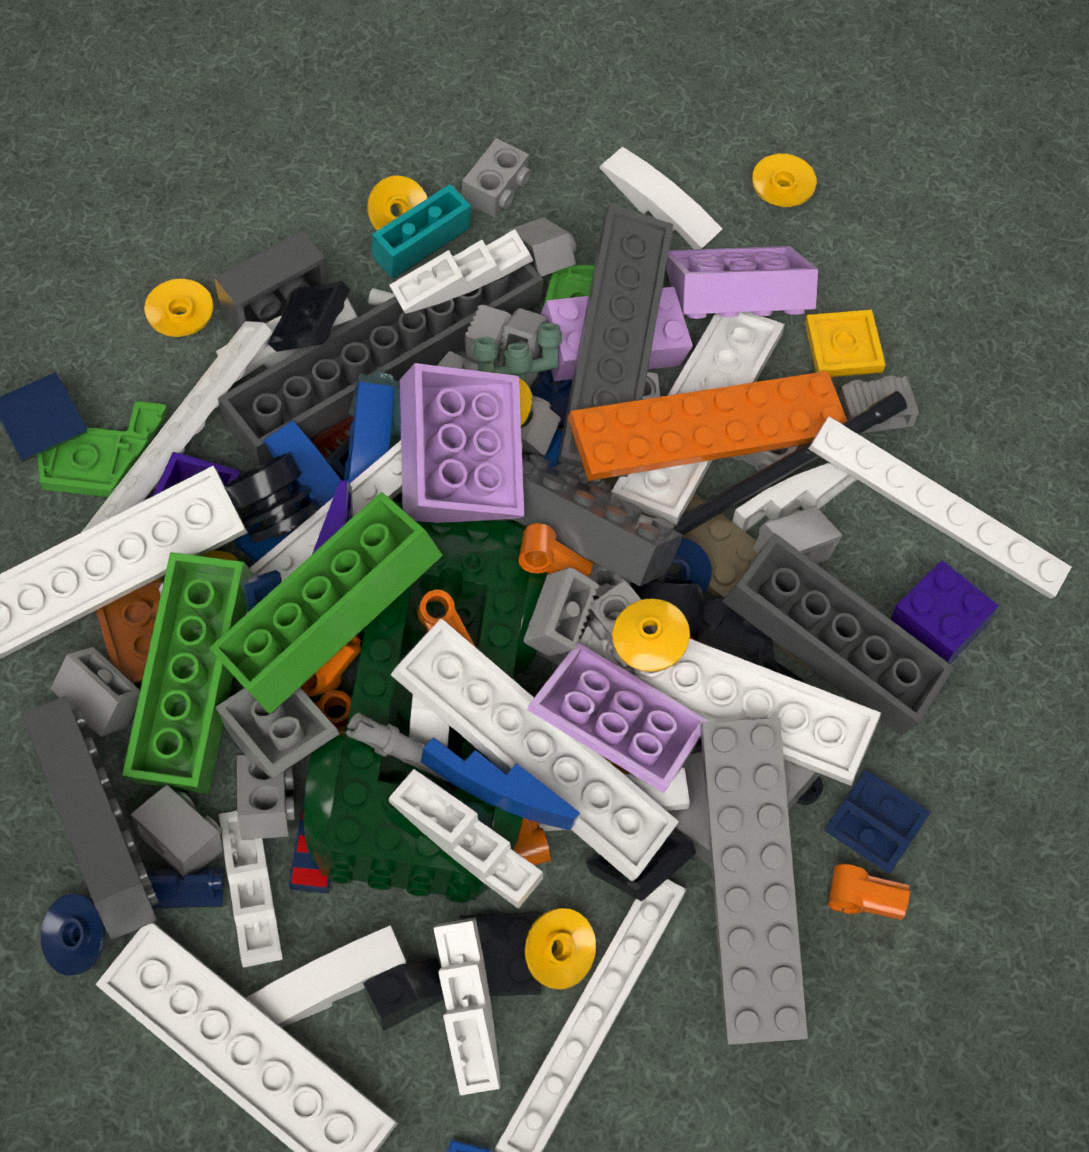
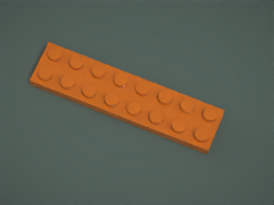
(703, 425)

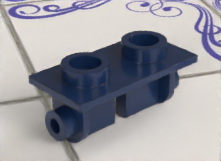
(196, 890)

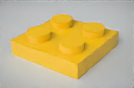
(845, 343)

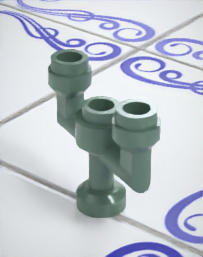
(518, 357)

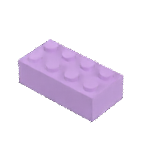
(670, 338)

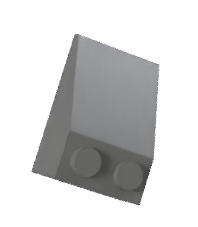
(276, 738)

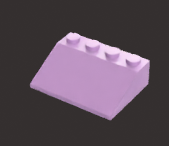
(742, 281)
(460, 445)
(619, 716)

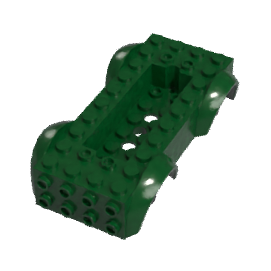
(347, 810)

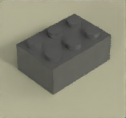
(266, 281)

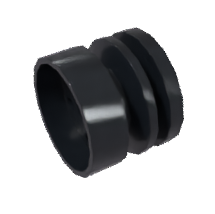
(272, 497)

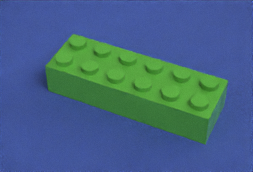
(326, 601)
(183, 681)

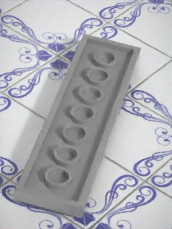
(753, 881)

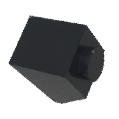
(404, 991)

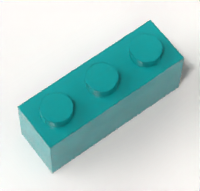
(421, 231)

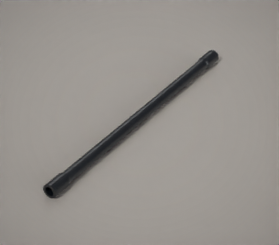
(875, 414)

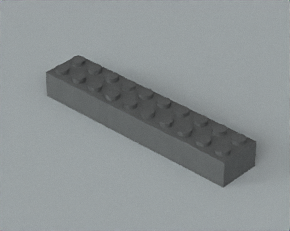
(320, 380)

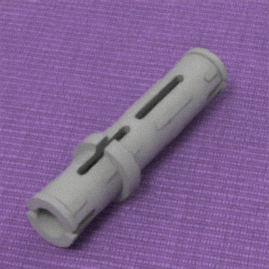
(388, 741)

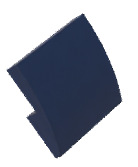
(40, 417)
(877, 821)

